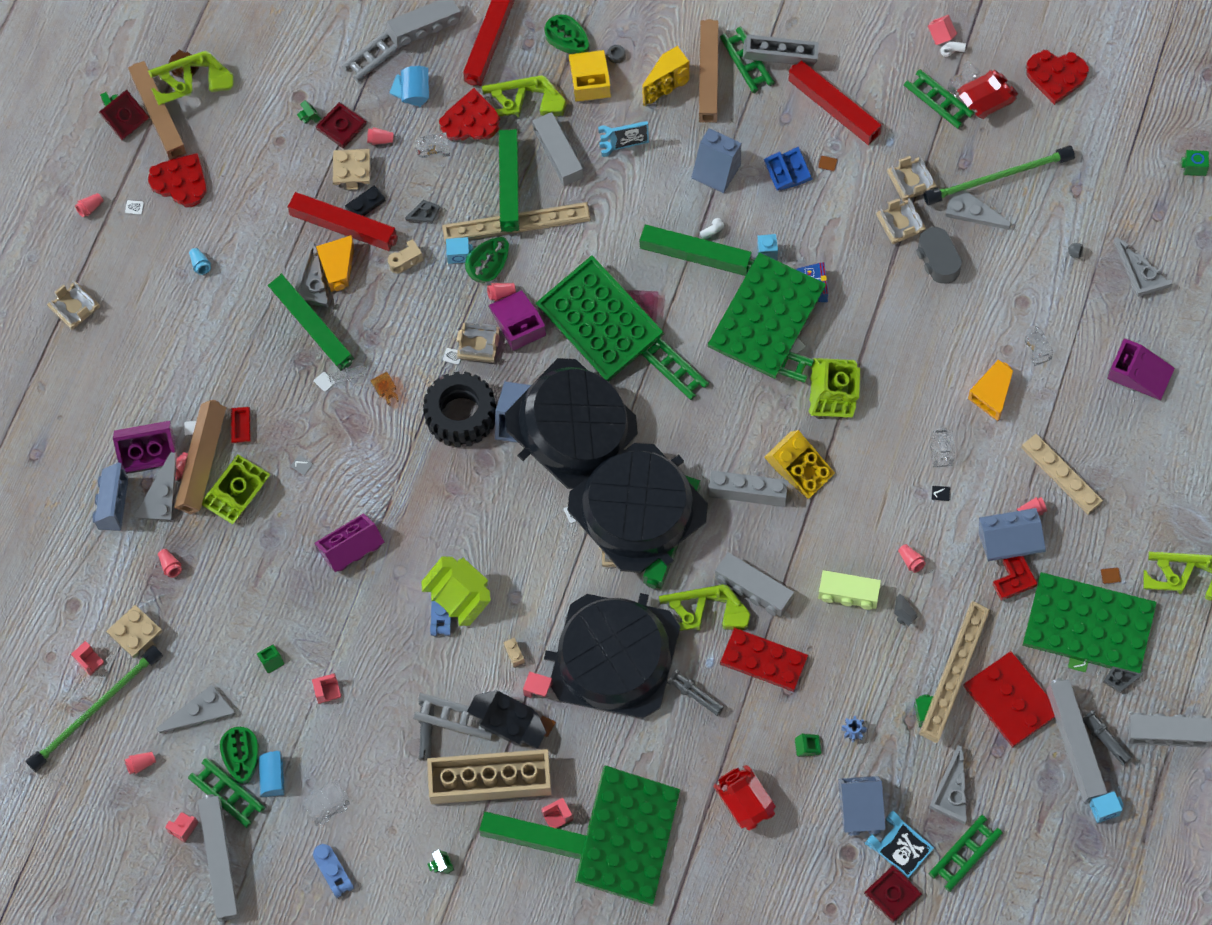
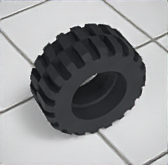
(457, 387)

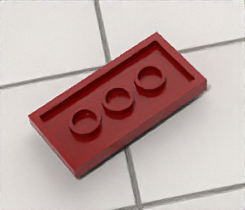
(764, 659)

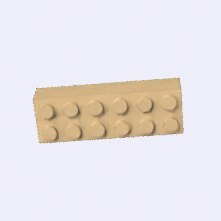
(489, 776)

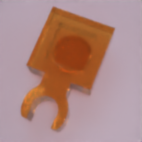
(384, 387)

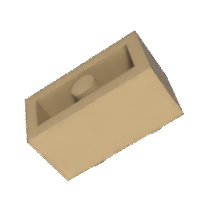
(514, 652)

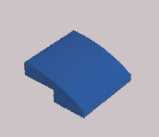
(788, 169)

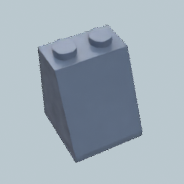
(717, 160)
(509, 395)
(862, 805)

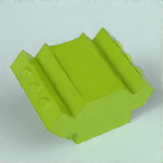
(834, 387)
(235, 489)
(457, 588)

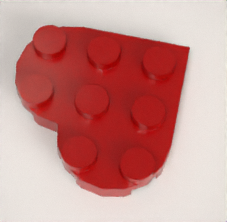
(1056, 75)
(470, 118)
(180, 179)

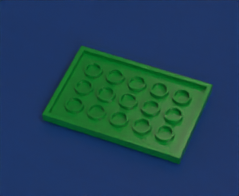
(766, 315)
(599, 318)
(1089, 623)
(627, 835)

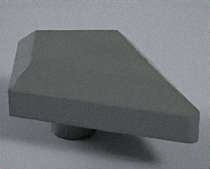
(423, 212)
(904, 611)
(1120, 678)

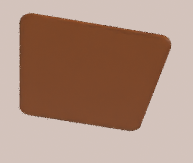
(827, 163)
(1110, 575)
(548, 725)

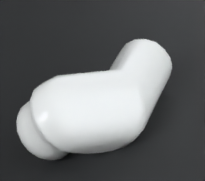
(951, 47)
(717, 226)

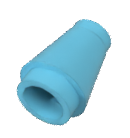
(199, 262)

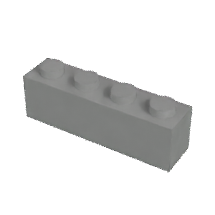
(423, 22)
(780, 50)
(558, 149)
(748, 488)
(754, 585)
(1170, 730)

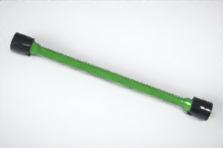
(1062, 155)
(38, 759)

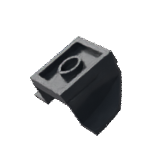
(507, 718)

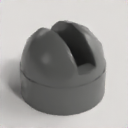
(1075, 250)

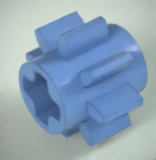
(848, 728)

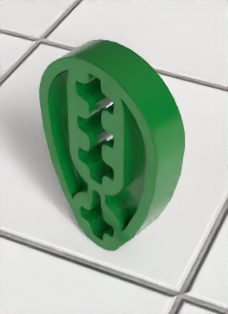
(572, 28)
(480, 254)
(229, 751)

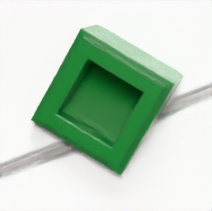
(270, 658)
(807, 745)

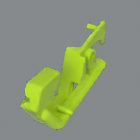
(219, 77)
(551, 100)
(1173, 582)
(735, 613)

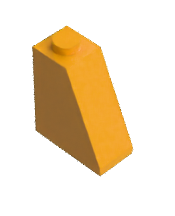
(337, 262)
(992, 389)

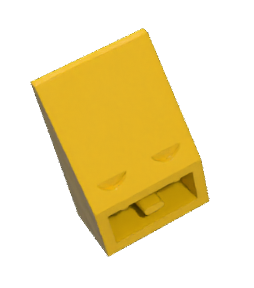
(667, 74)
(589, 75)
(799, 463)

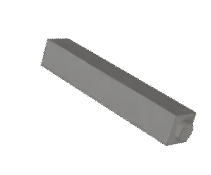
(1076, 739)
(218, 858)

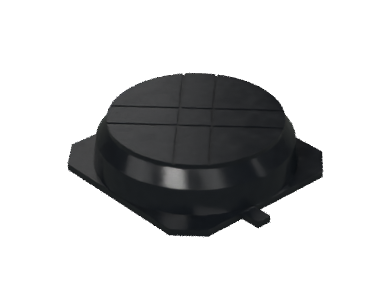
(570, 421)
(638, 507)
(614, 655)

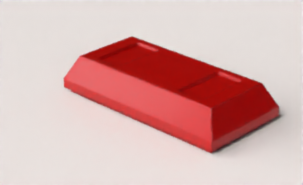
(240, 425)

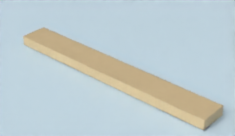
(528, 221)
(954, 672)

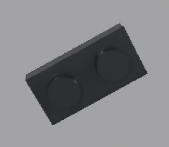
(366, 201)

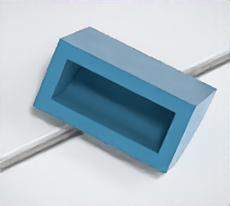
(415, 85)
(271, 774)

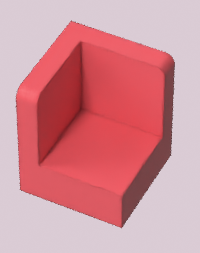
(942, 29)
(87, 658)
(537, 685)
(326, 688)
(557, 814)
(182, 826)

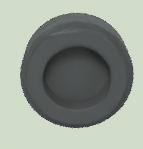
(616, 54)

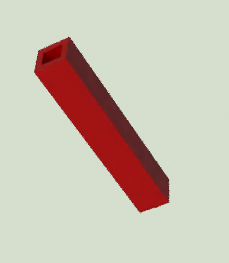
(487, 41)
(834, 102)
(342, 221)

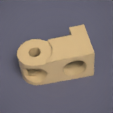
(405, 258)

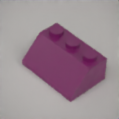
(144, 445)
(349, 543)

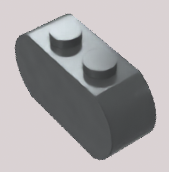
(939, 255)

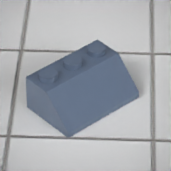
(111, 498)
(1011, 534)

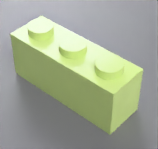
(849, 590)

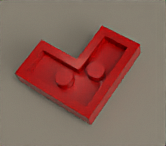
(1018, 580)

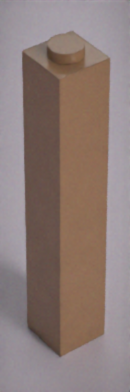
(708, 71)
(158, 113)
(200, 457)

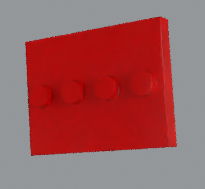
(1011, 699)

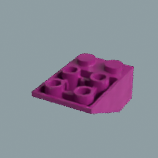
(518, 320)
(1140, 370)

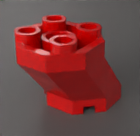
(988, 93)
(745, 797)

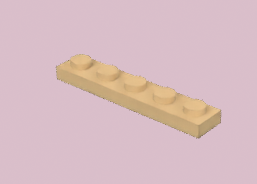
(1062, 474)

